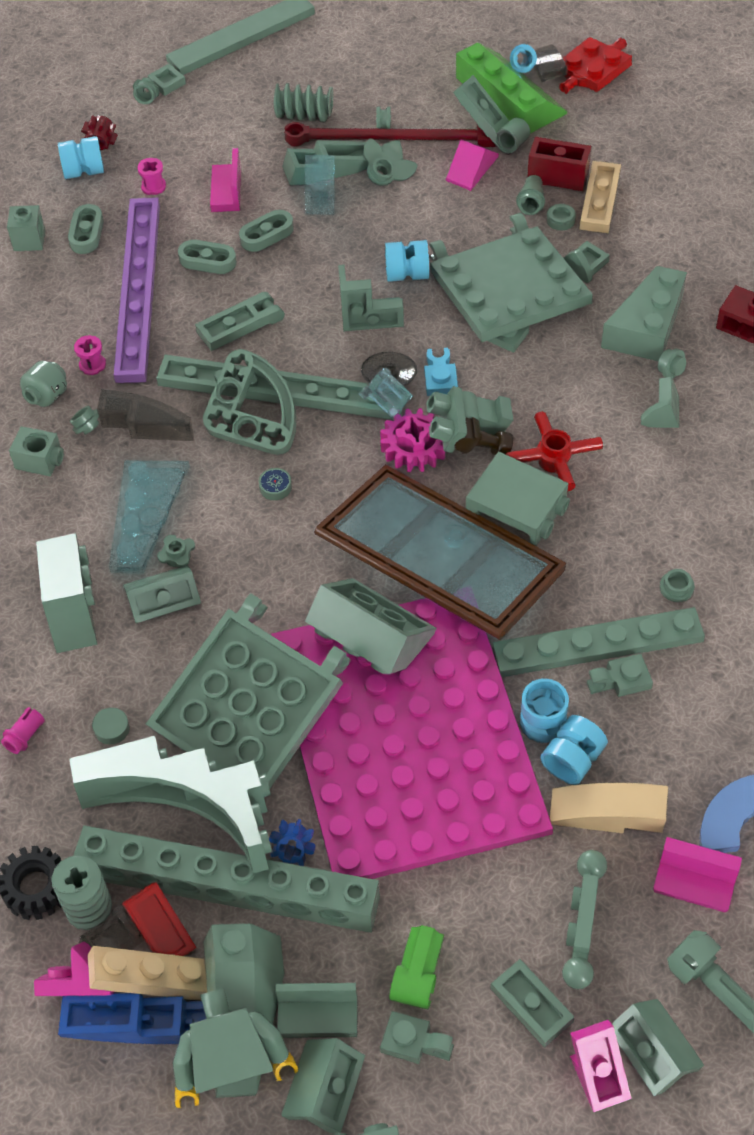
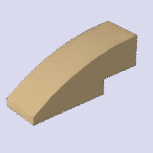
(610, 806)

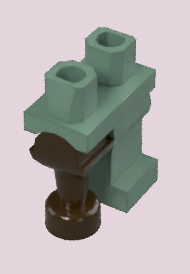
(470, 421)

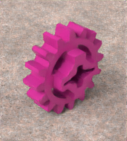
(410, 441)

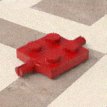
(595, 64)

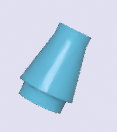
(529, 58)

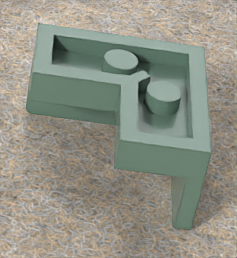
(362, 311)

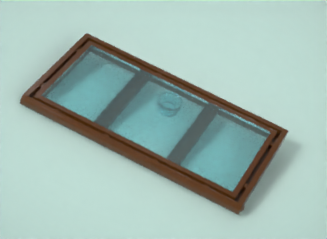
(442, 551)

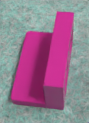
(226, 185)
(697, 874)

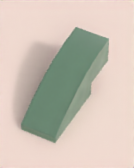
(348, 159)

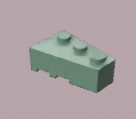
(66, 592)

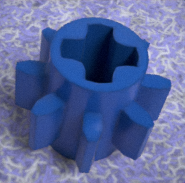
(294, 832)

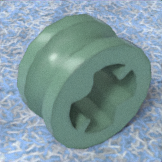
(383, 117)

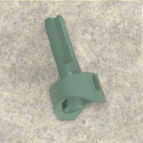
(696, 959)

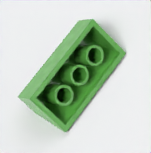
(508, 88)

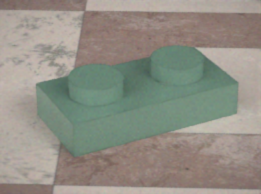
(532, 1003)

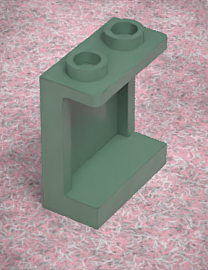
(519, 496)

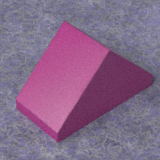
(470, 164)

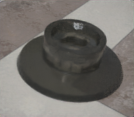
(399, 365)

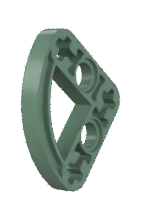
(231, 408)

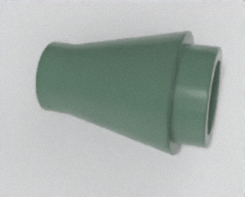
(531, 197)

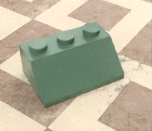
(368, 625)

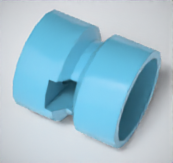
(80, 157)
(407, 260)
(543, 709)
(574, 749)

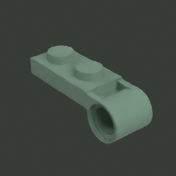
(504, 133)

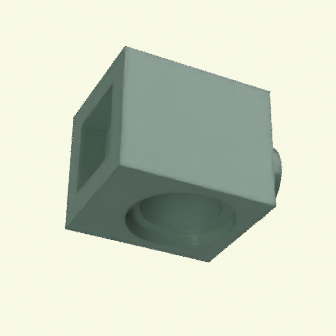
(26, 228)
(36, 451)

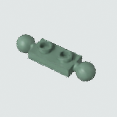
(578, 971)

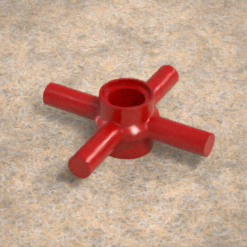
(555, 449)

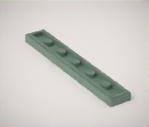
(239, 35)

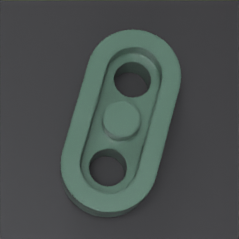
(264, 231)
(85, 235)
(210, 256)

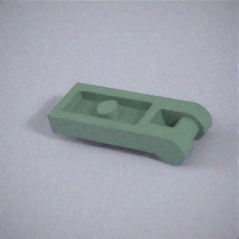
(239, 320)

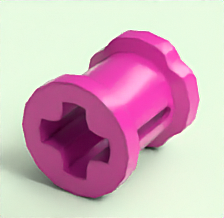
(151, 173)
(92, 355)

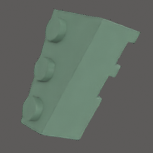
(647, 316)

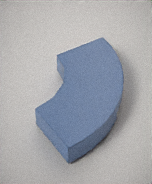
(727, 815)

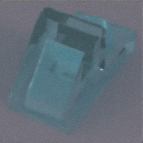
(320, 184)

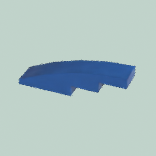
(128, 1018)

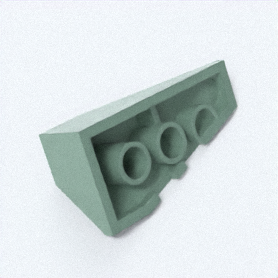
(248, 967)

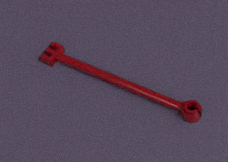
(298, 133)

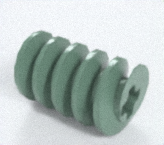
(303, 103)
(82, 892)

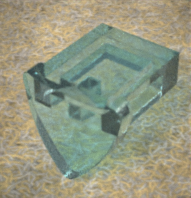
(386, 392)

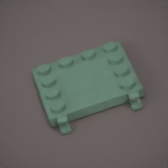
(509, 281)
(247, 695)

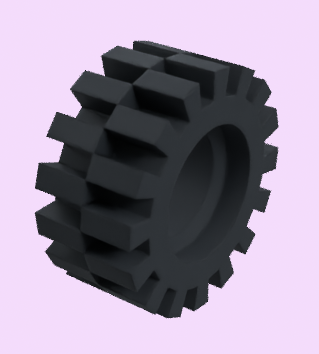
(15, 872)

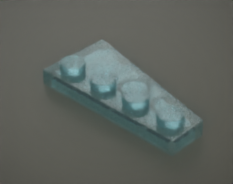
(142, 510)

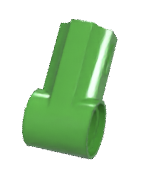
(416, 974)

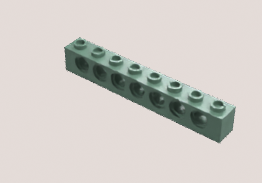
(229, 880)

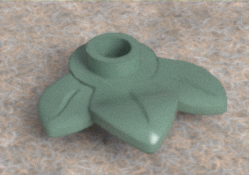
(389, 160)

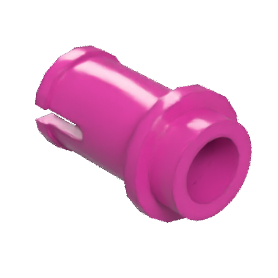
(20, 733)

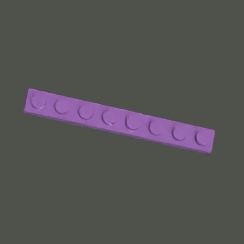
(137, 291)

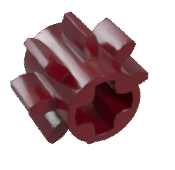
(102, 128)

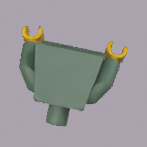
(226, 1049)

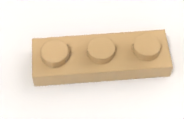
(600, 197)
(146, 973)

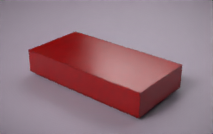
(158, 922)

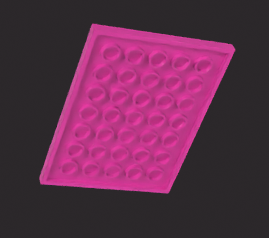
(419, 757)

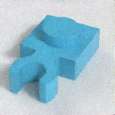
(439, 374)

